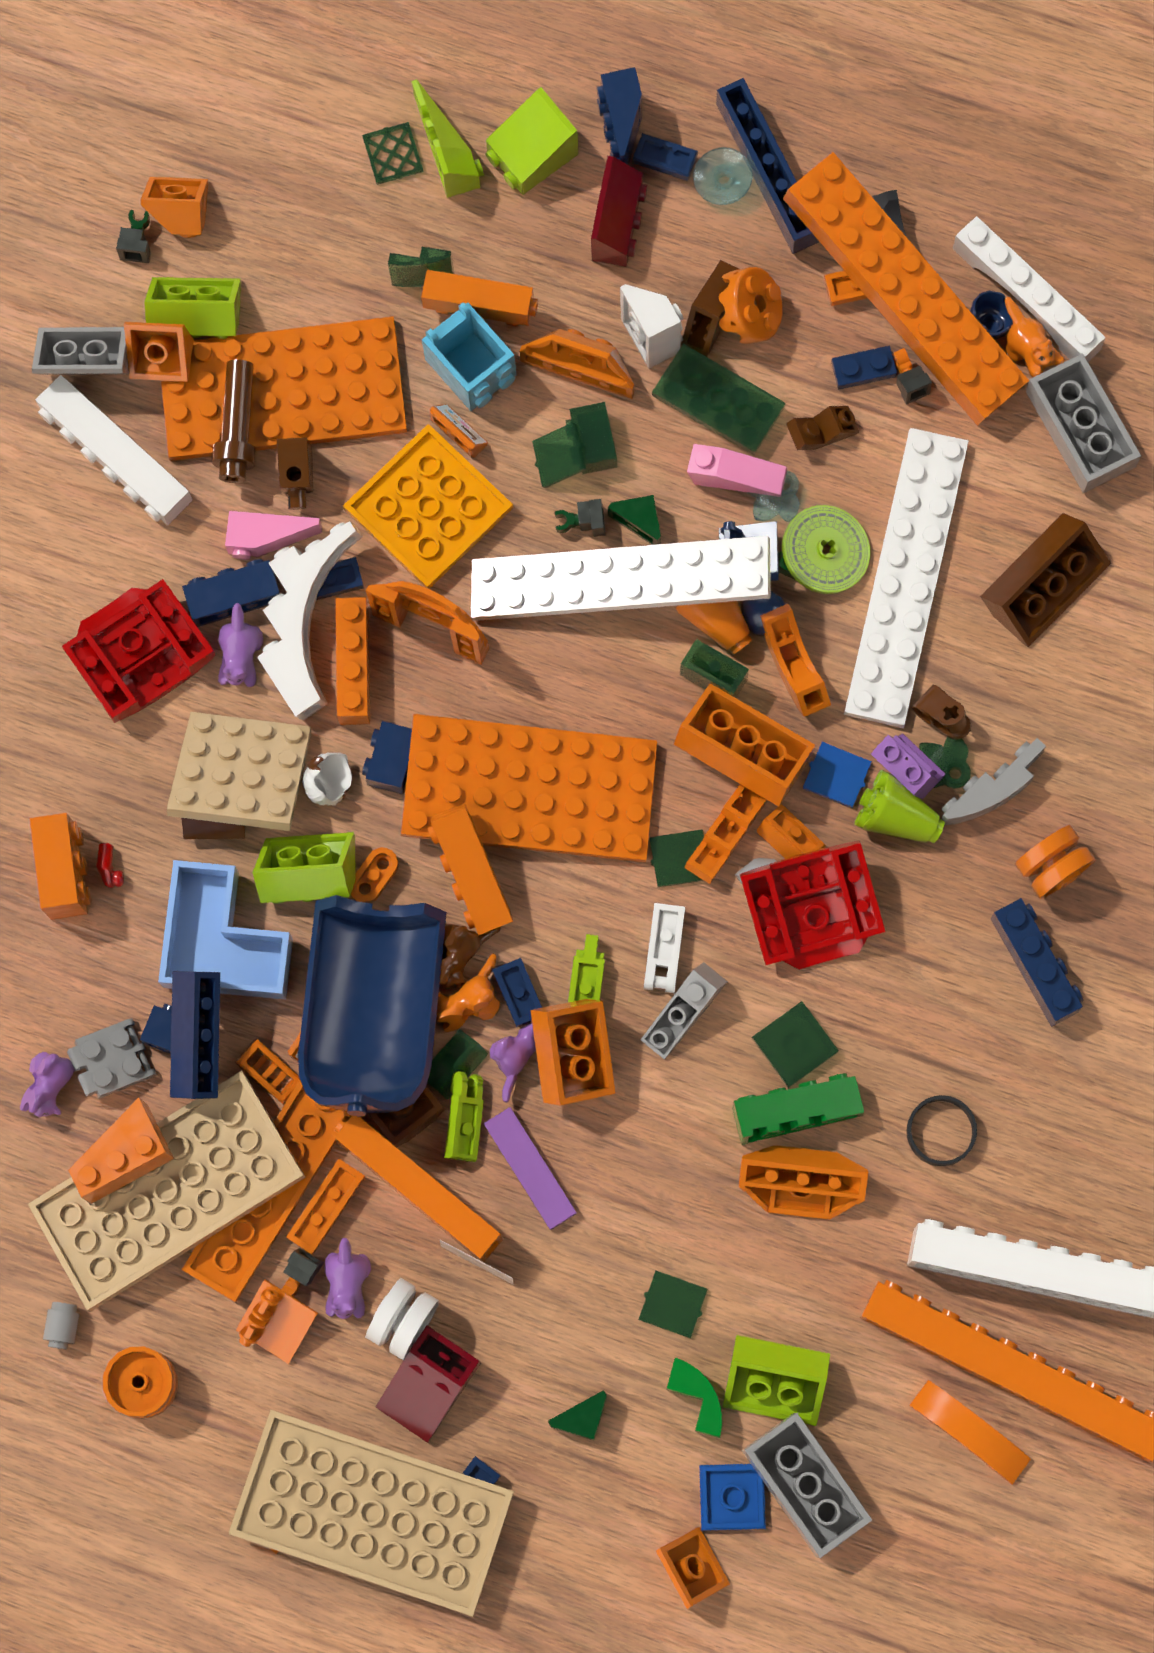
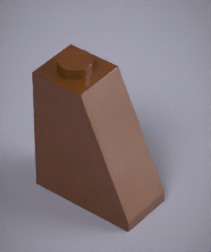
(706, 311)

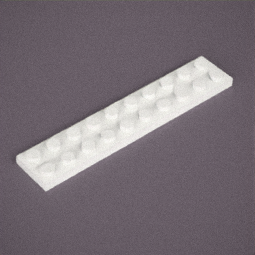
(621, 578)
(906, 578)

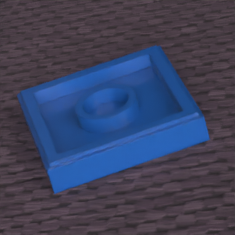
(731, 1497)

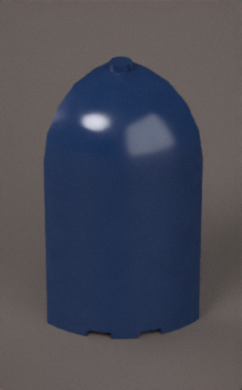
(370, 1004)

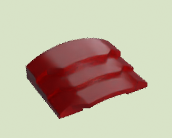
(138, 649)
(813, 906)

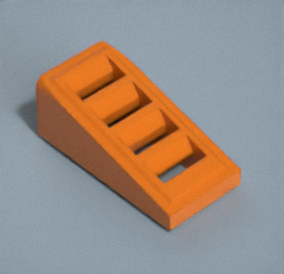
(250, 1051)

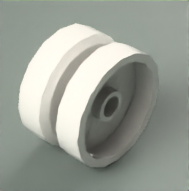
(397, 1316)

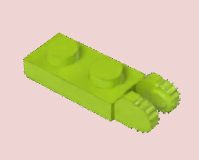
(464, 1117)

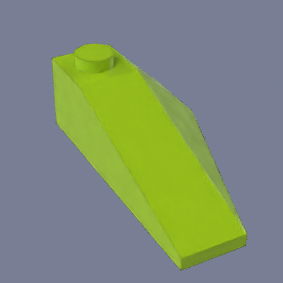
(451, 154)

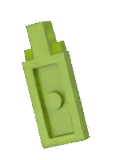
(587, 971)

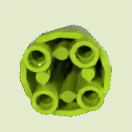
(897, 812)

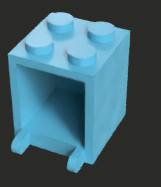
(469, 357)

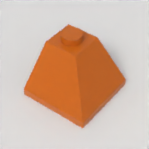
(177, 204)

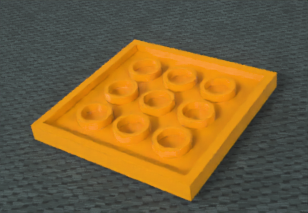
(428, 506)

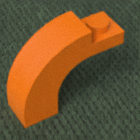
(793, 662)

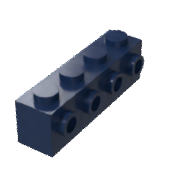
(1036, 961)
(195, 1035)

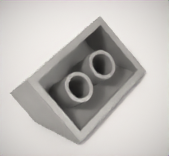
(80, 351)

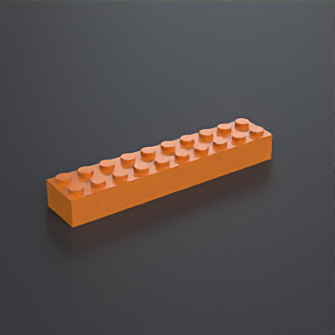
(905, 288)

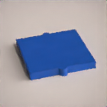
(837, 774)

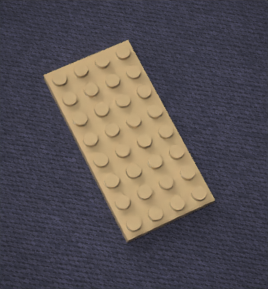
(221, 1170)
(371, 1513)

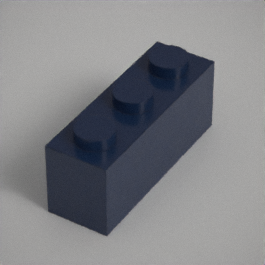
(214, 597)

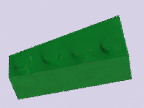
(797, 1108)

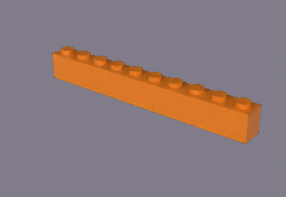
(1011, 1370)

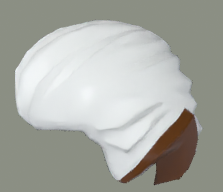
(327, 778)

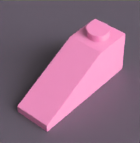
(735, 471)
(262, 533)

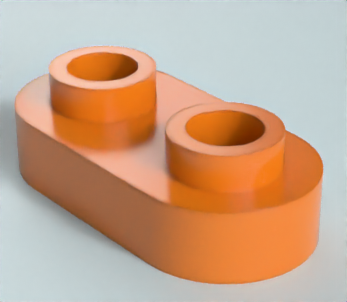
(371, 875)

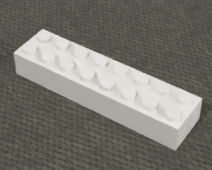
(1032, 1269)

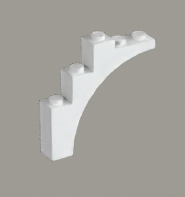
(290, 614)

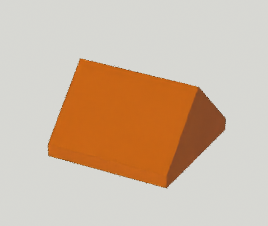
(158, 351)
(692, 1567)

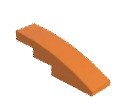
(725, 833)

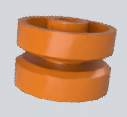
(1057, 866)
(153, 1396)

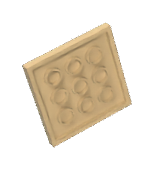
(239, 771)

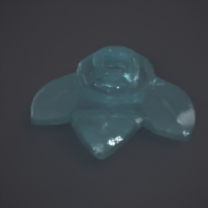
(786, 506)

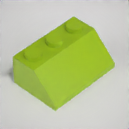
(200, 304)
(305, 867)
(776, 1379)

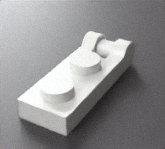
(664, 946)

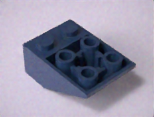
(621, 109)

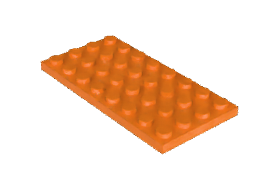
(305, 384)
(533, 786)

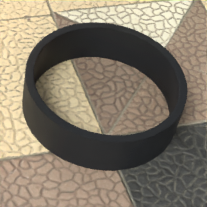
(961, 1105)

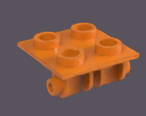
(275, 1322)

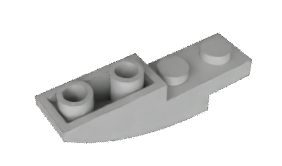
(987, 794)

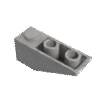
(684, 1009)

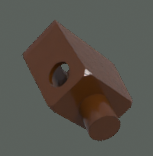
(294, 458)

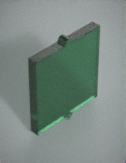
(559, 455)
(670, 857)
(673, 1304)

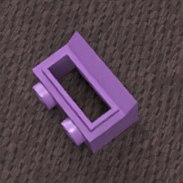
(916, 773)

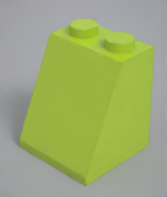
(532, 142)

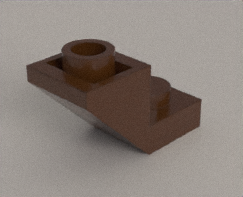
(823, 429)

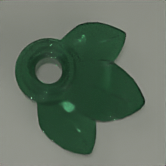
(949, 757)

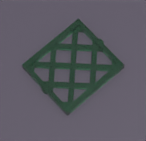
(399, 174)

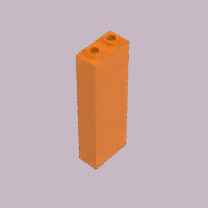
(417, 1187)

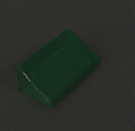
(457, 1055)

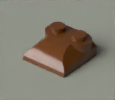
(408, 1122)

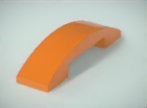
(970, 1431)

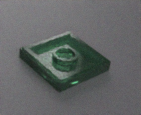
(795, 1044)

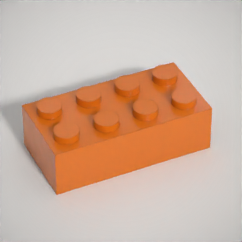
(744, 744)

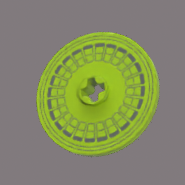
(804, 545)

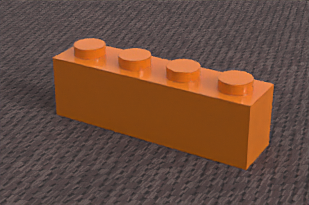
(352, 661)
(471, 869)

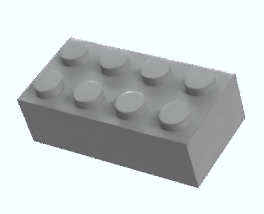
(1083, 423)
(807, 1485)

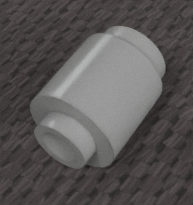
(61, 1325)

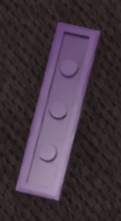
(530, 1168)

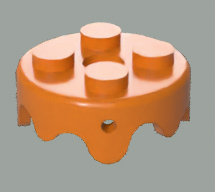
(741, 314)

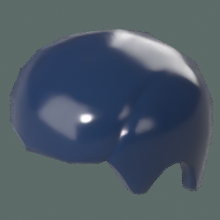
(991, 312)
(754, 608)

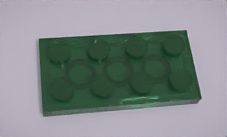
(718, 399)

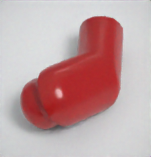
(104, 866)

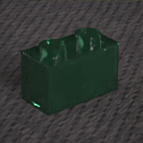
(595, 436)
(706, 666)

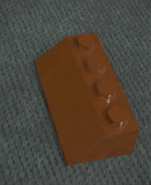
(1046, 578)

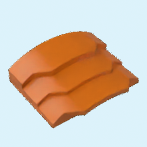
(395, 599)

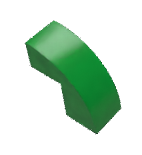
(691, 1382)

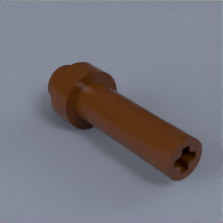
(234, 453)

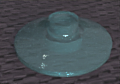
(721, 163)

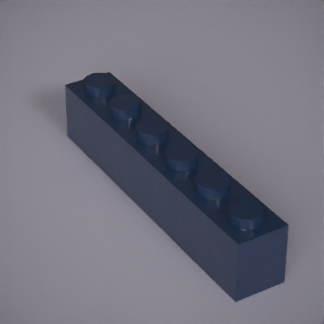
(765, 158)

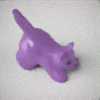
(238, 645)
(512, 1055)
(50, 1076)
(346, 1275)

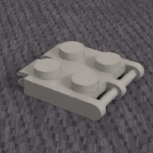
(110, 1060)

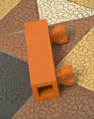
(489, 298)

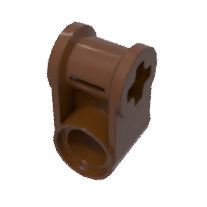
(943, 713)

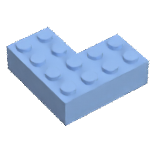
(203, 939)

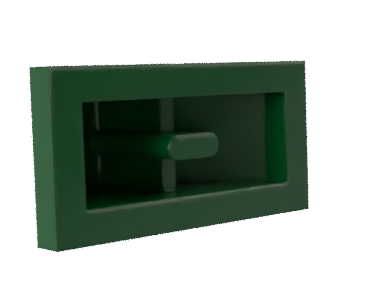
(638, 516)
(582, 1418)

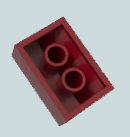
(617, 213)

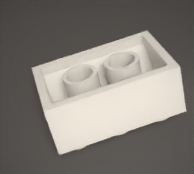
(651, 323)

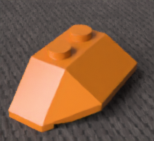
(580, 359)
(802, 1181)

